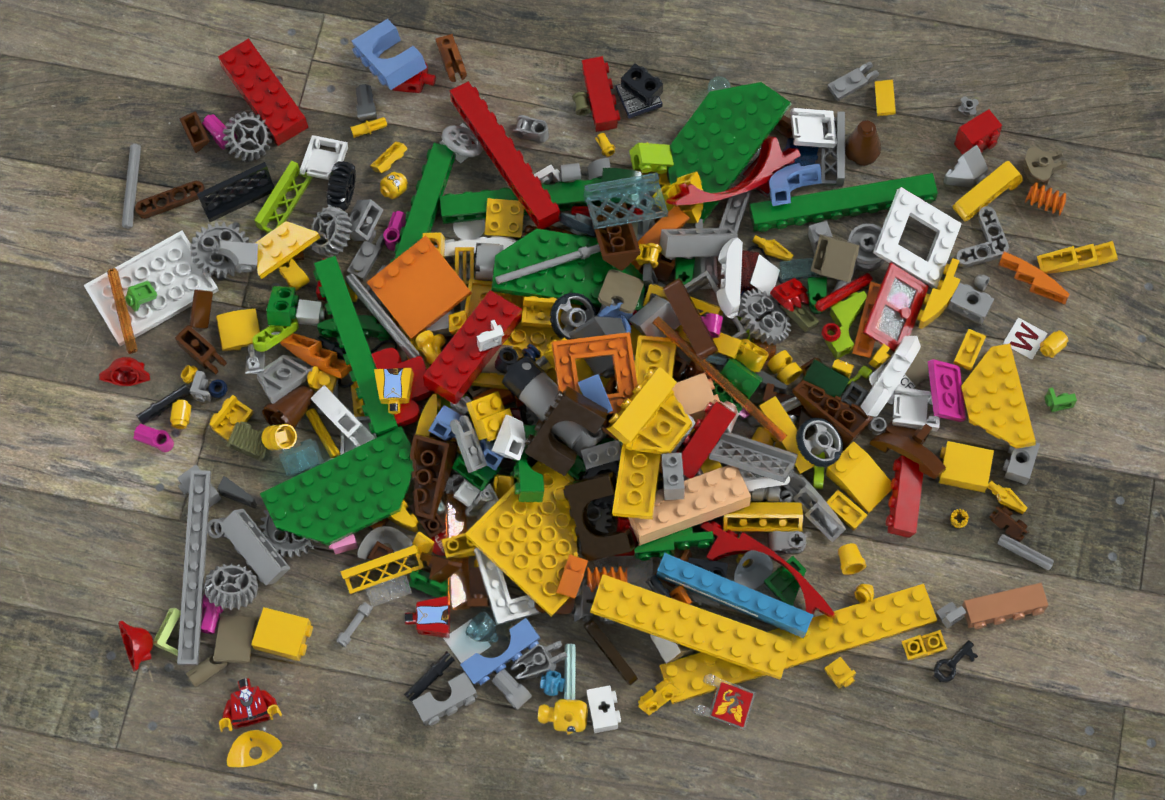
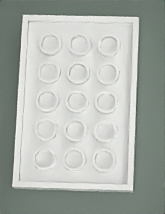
(170, 273)

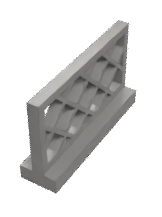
(753, 456)

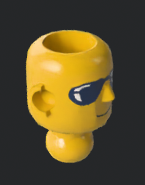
(566, 715)

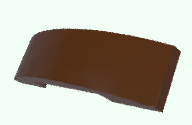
(929, 463)

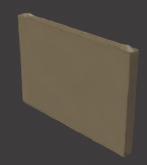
(234, 639)

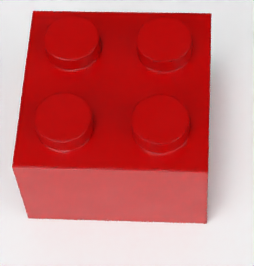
(979, 131)

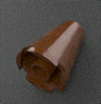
(863, 144)
(289, 408)

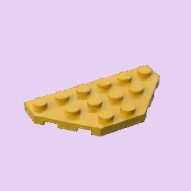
(997, 400)

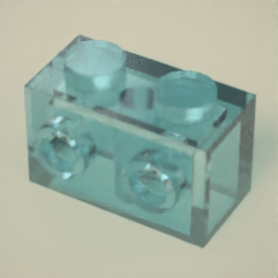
(301, 458)

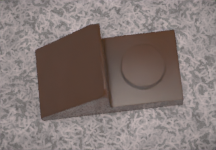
(441, 567)

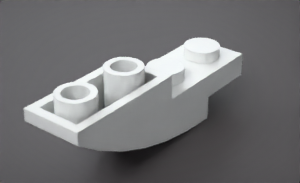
(342, 416)

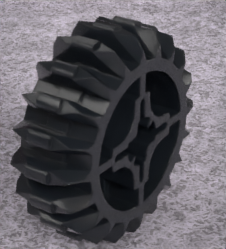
(341, 185)

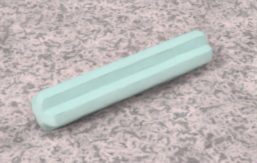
(569, 684)

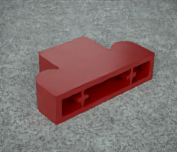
(390, 359)

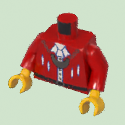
(248, 707)

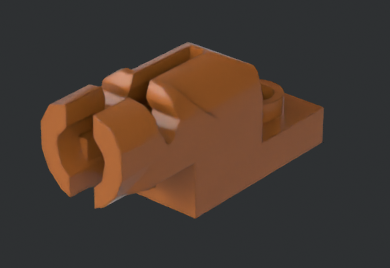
(451, 57)

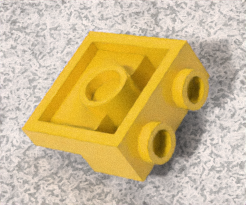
(487, 415)

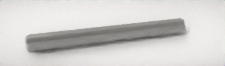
(381, 316)

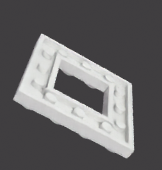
(887, 247)
(502, 605)

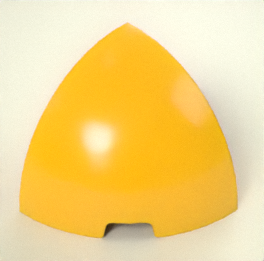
(692, 211)

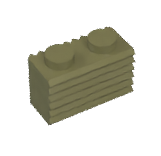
(247, 441)

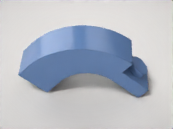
(790, 178)

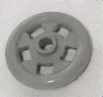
(461, 141)

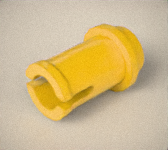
(605, 145)

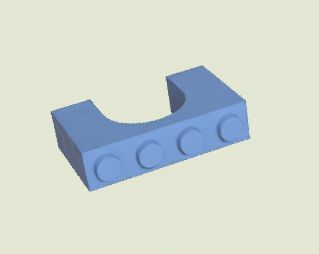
(391, 70)

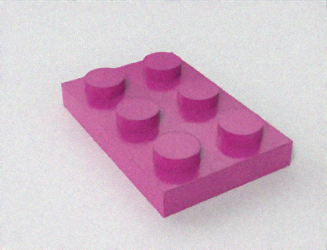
(946, 390)

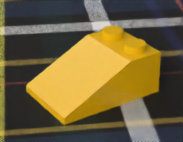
(860, 477)

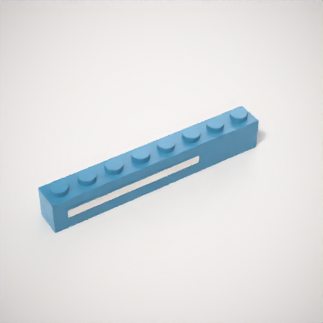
(734, 595)

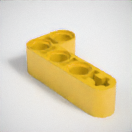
(987, 190)

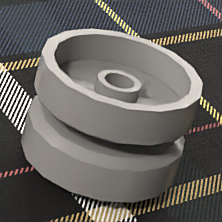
(866, 236)

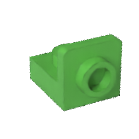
(140, 294)
(1061, 402)

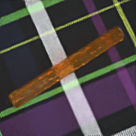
(122, 311)

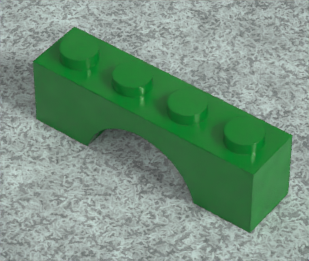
(529, 483)

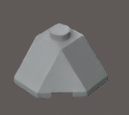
(968, 171)

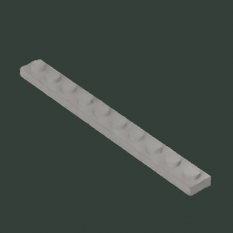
(194, 568)

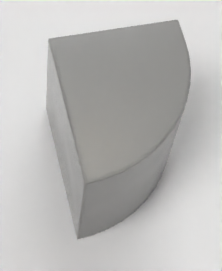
(596, 168)

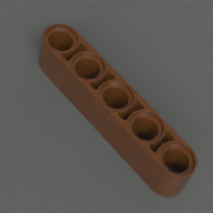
(690, 319)

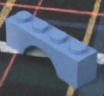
(442, 429)
(522, 637)

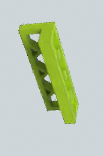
(278, 194)

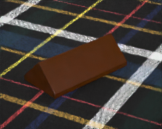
(618, 242)

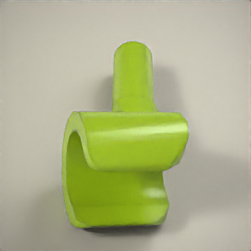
(864, 371)

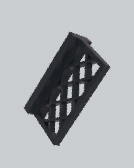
(233, 199)

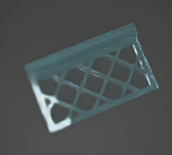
(622, 189)

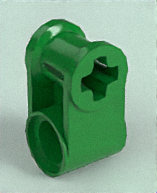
(684, 269)
(816, 290)

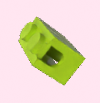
(651, 157)

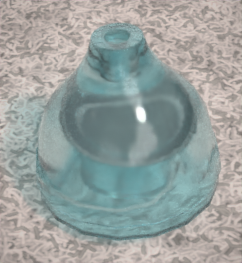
(482, 628)

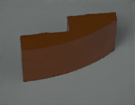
(431, 527)

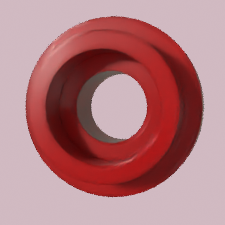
(831, 327)

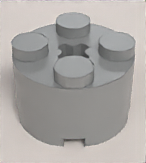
(485, 260)

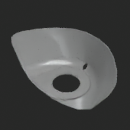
(391, 536)
(755, 574)

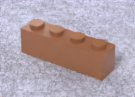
(1005, 605)

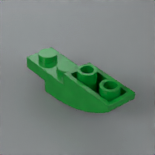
(369, 325)
(682, 540)

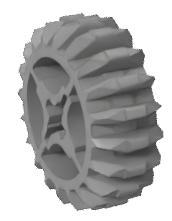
(242, 131)
(334, 229)
(231, 581)

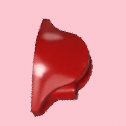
(125, 372)
(137, 643)

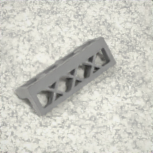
(839, 155)

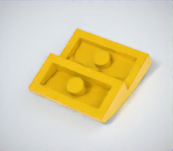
(237, 329)

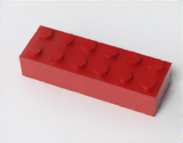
(263, 91)
(461, 359)

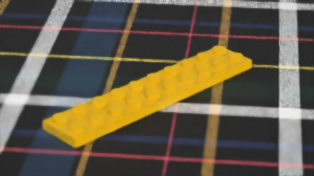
(637, 469)
(691, 626)

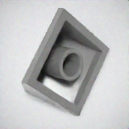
(644, 317)

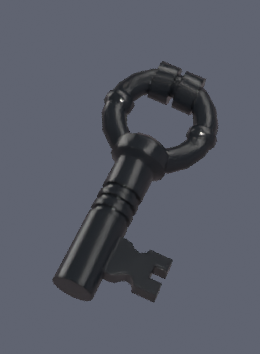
(951, 663)

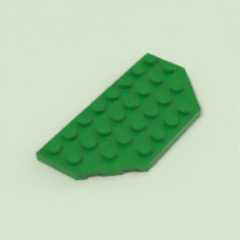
(725, 136)
(576, 276)
(344, 491)

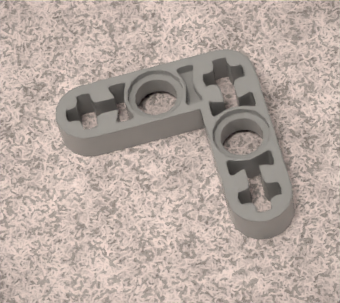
(989, 246)

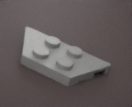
(283, 376)

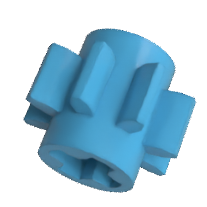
(552, 683)

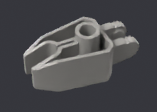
(538, 661)

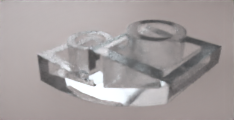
(388, 590)

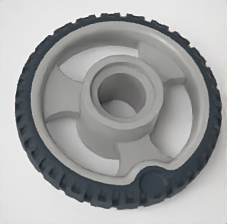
(579, 224)
(566, 317)
(819, 442)

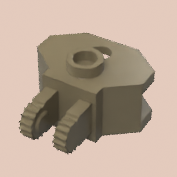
(1041, 165)

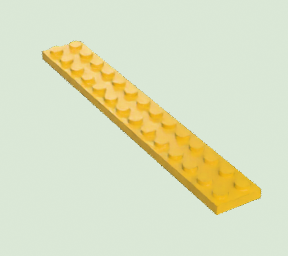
(824, 637)

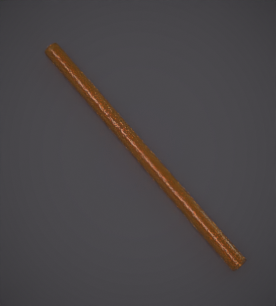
(720, 379)

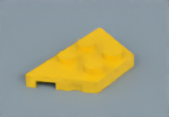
(282, 245)
(663, 428)

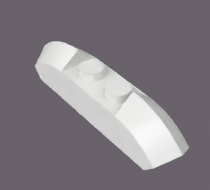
(451, 244)
(730, 286)
(891, 376)

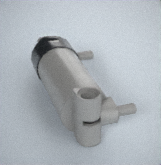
(538, 391)

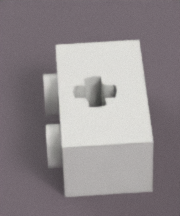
(603, 721)

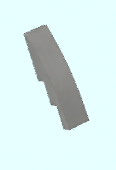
(815, 506)

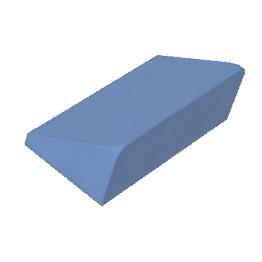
(594, 390)

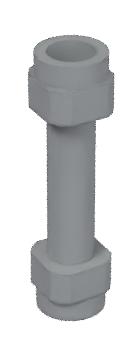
(344, 637)

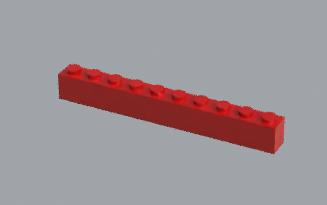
(504, 155)

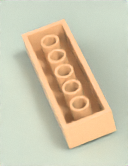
(704, 499)

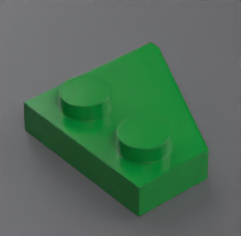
(783, 582)

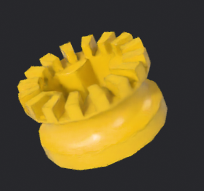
(954, 522)

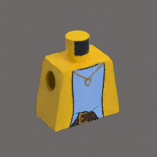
(394, 387)

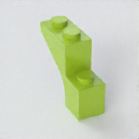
(844, 315)

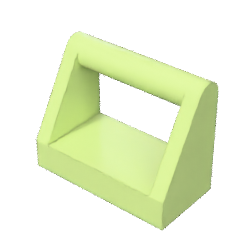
(166, 629)

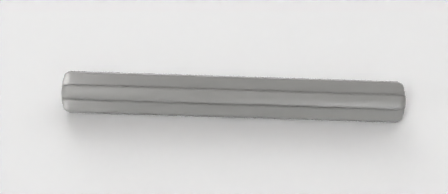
(131, 186)

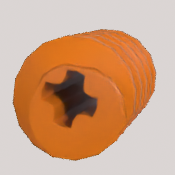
(1046, 198)
(594, 578)

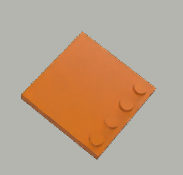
(419, 287)

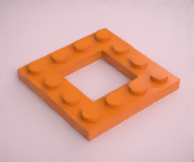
(617, 345)

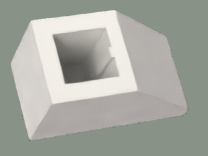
(510, 439)

